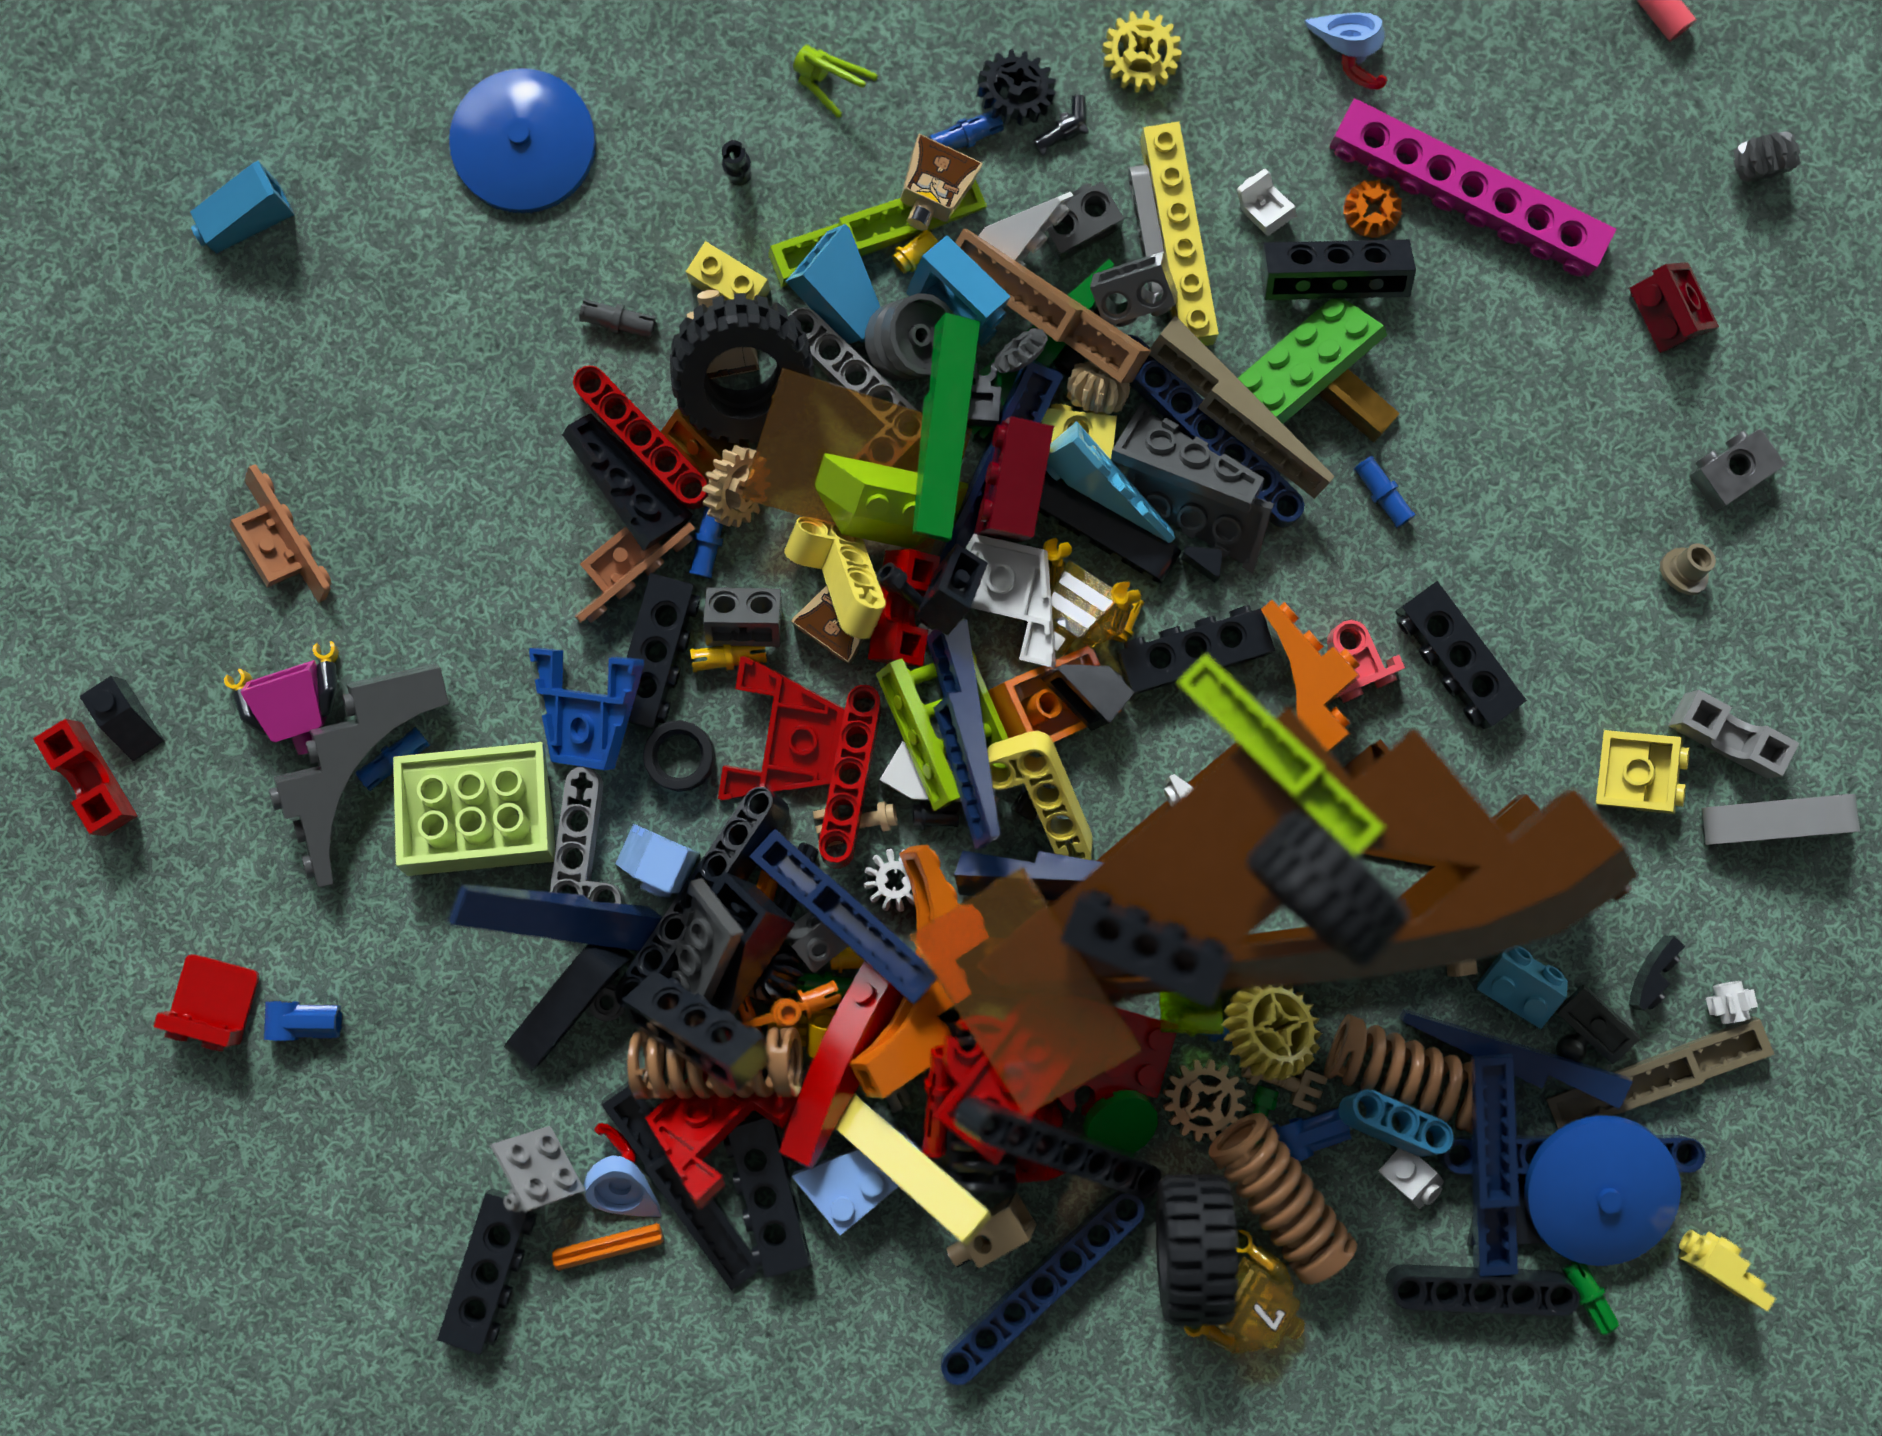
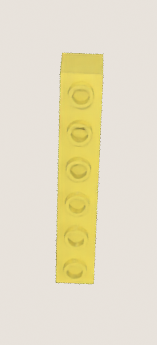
(1179, 228)

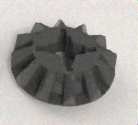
(1021, 351)

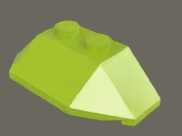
(872, 500)

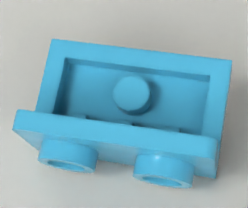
(1524, 985)

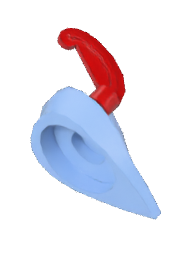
(1356, 38)
(617, 1183)

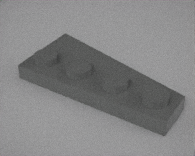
(707, 943)

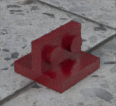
(1673, 306)

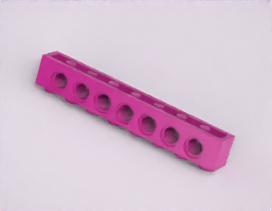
(1491, 185)

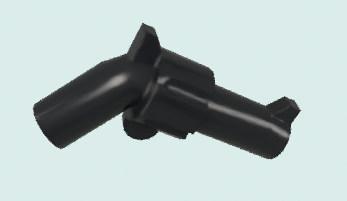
(1067, 127)

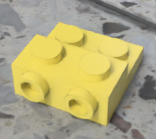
(1642, 771)
(1721, 1263)

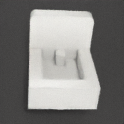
(1264, 203)
(1413, 1177)

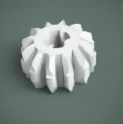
(882, 879)

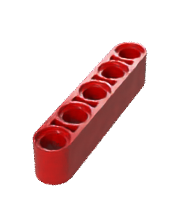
(634, 422)
(850, 758)

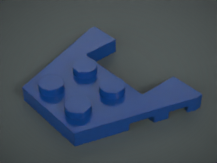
(585, 726)

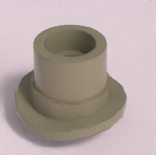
(1688, 568)

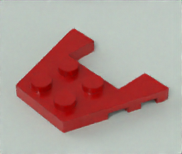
(799, 737)
(697, 1125)

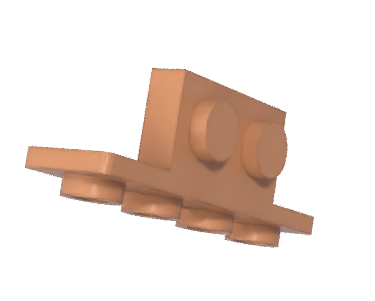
(273, 540)
(621, 561)

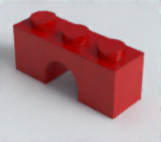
(896, 630)
(99, 796)

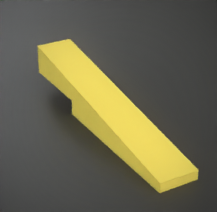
(912, 1171)

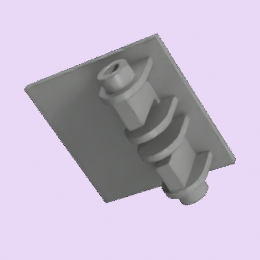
(536, 1170)

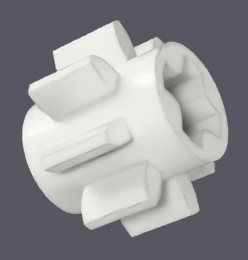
(1731, 1002)

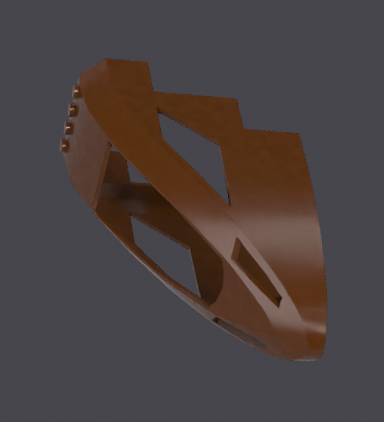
(1489, 889)

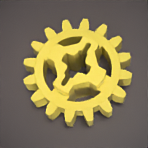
(1142, 35)

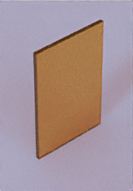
(822, 418)
(1024, 991)

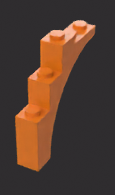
(1315, 675)
(907, 1040)

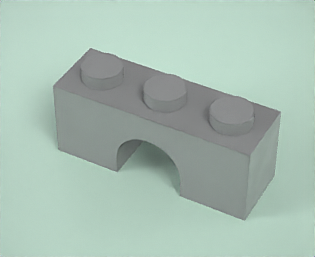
(1748, 745)

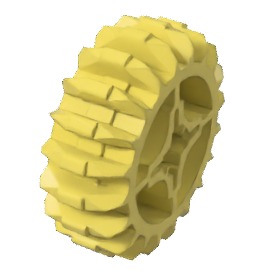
(1269, 1051)

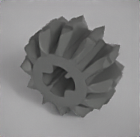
(1766, 156)

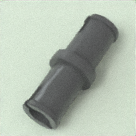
(617, 318)

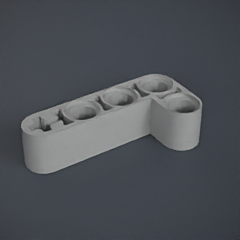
(1780, 819)
(584, 840)

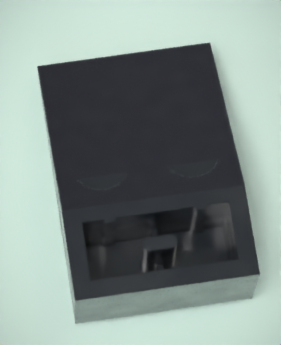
(763, 933)

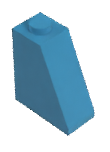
(240, 209)
(837, 284)

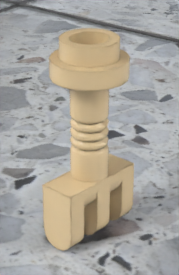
(884, 816)
(1298, 1086)

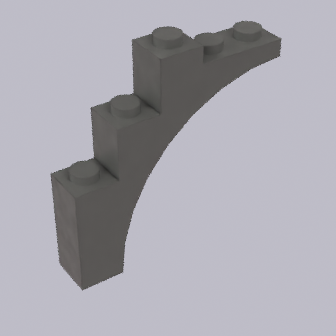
(313, 793)

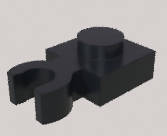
(984, 399)

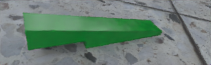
(944, 426)

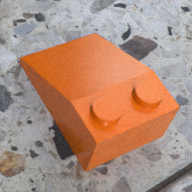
(1030, 705)

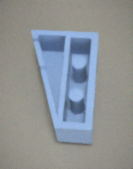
(656, 861)
(846, 1186)

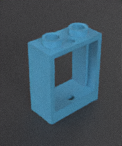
(962, 285)

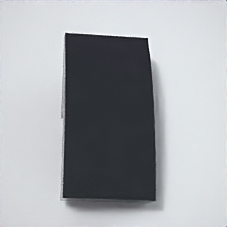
(1649, 983)

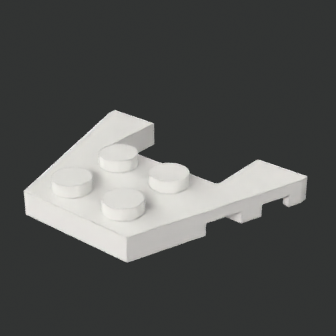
(1017, 587)

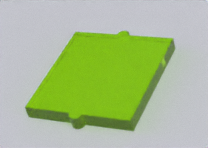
(1189, 1016)

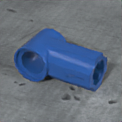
(292, 1020)
(1313, 1133)

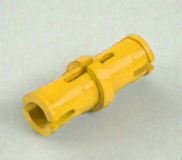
(724, 656)

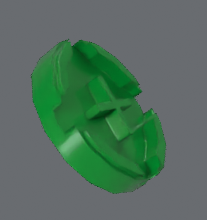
(1122, 1120)

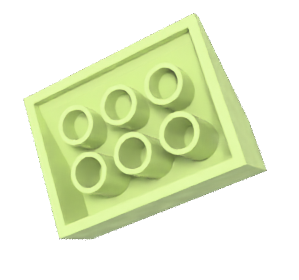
(472, 809)

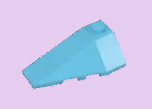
(1091, 472)

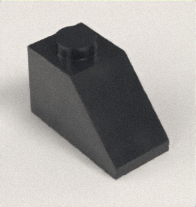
(1089, 691)
(122, 717)

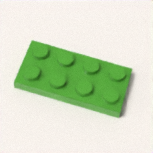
(1312, 357)

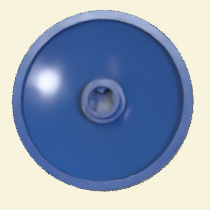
(522, 140)
(1602, 1190)

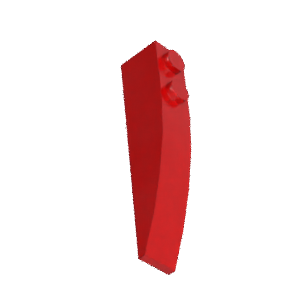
(830, 1079)

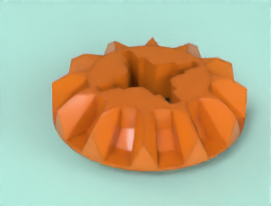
(1374, 224)

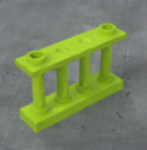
(915, 726)

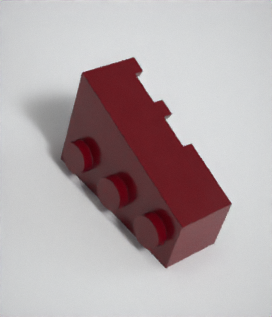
(1014, 480)

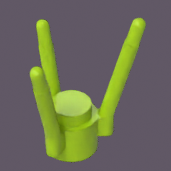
(816, 64)

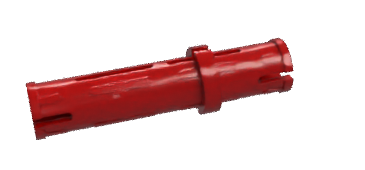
(938, 1087)

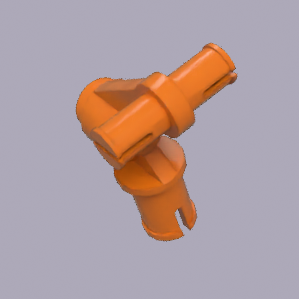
(788, 1012)

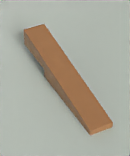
(1057, 312)

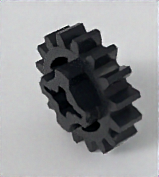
(1016, 88)

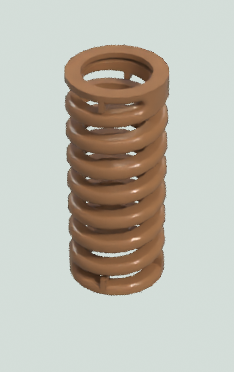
(1355, 1038)
(782, 1075)
(1283, 1209)

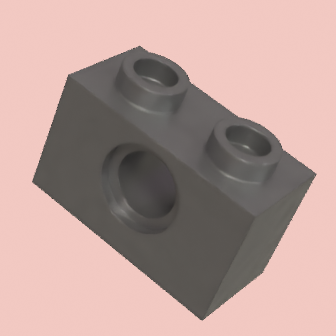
(1756, 461)

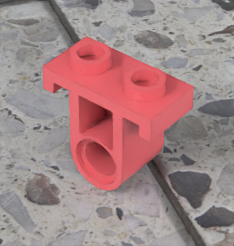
(1365, 652)

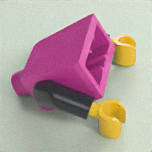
(288, 700)

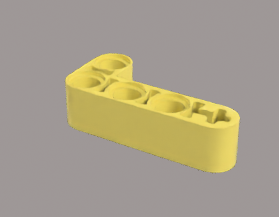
(846, 572)
(1048, 802)

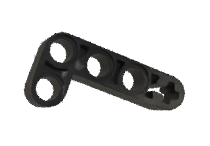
(565, 1003)

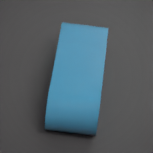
(1412, 1123)

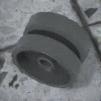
(903, 335)

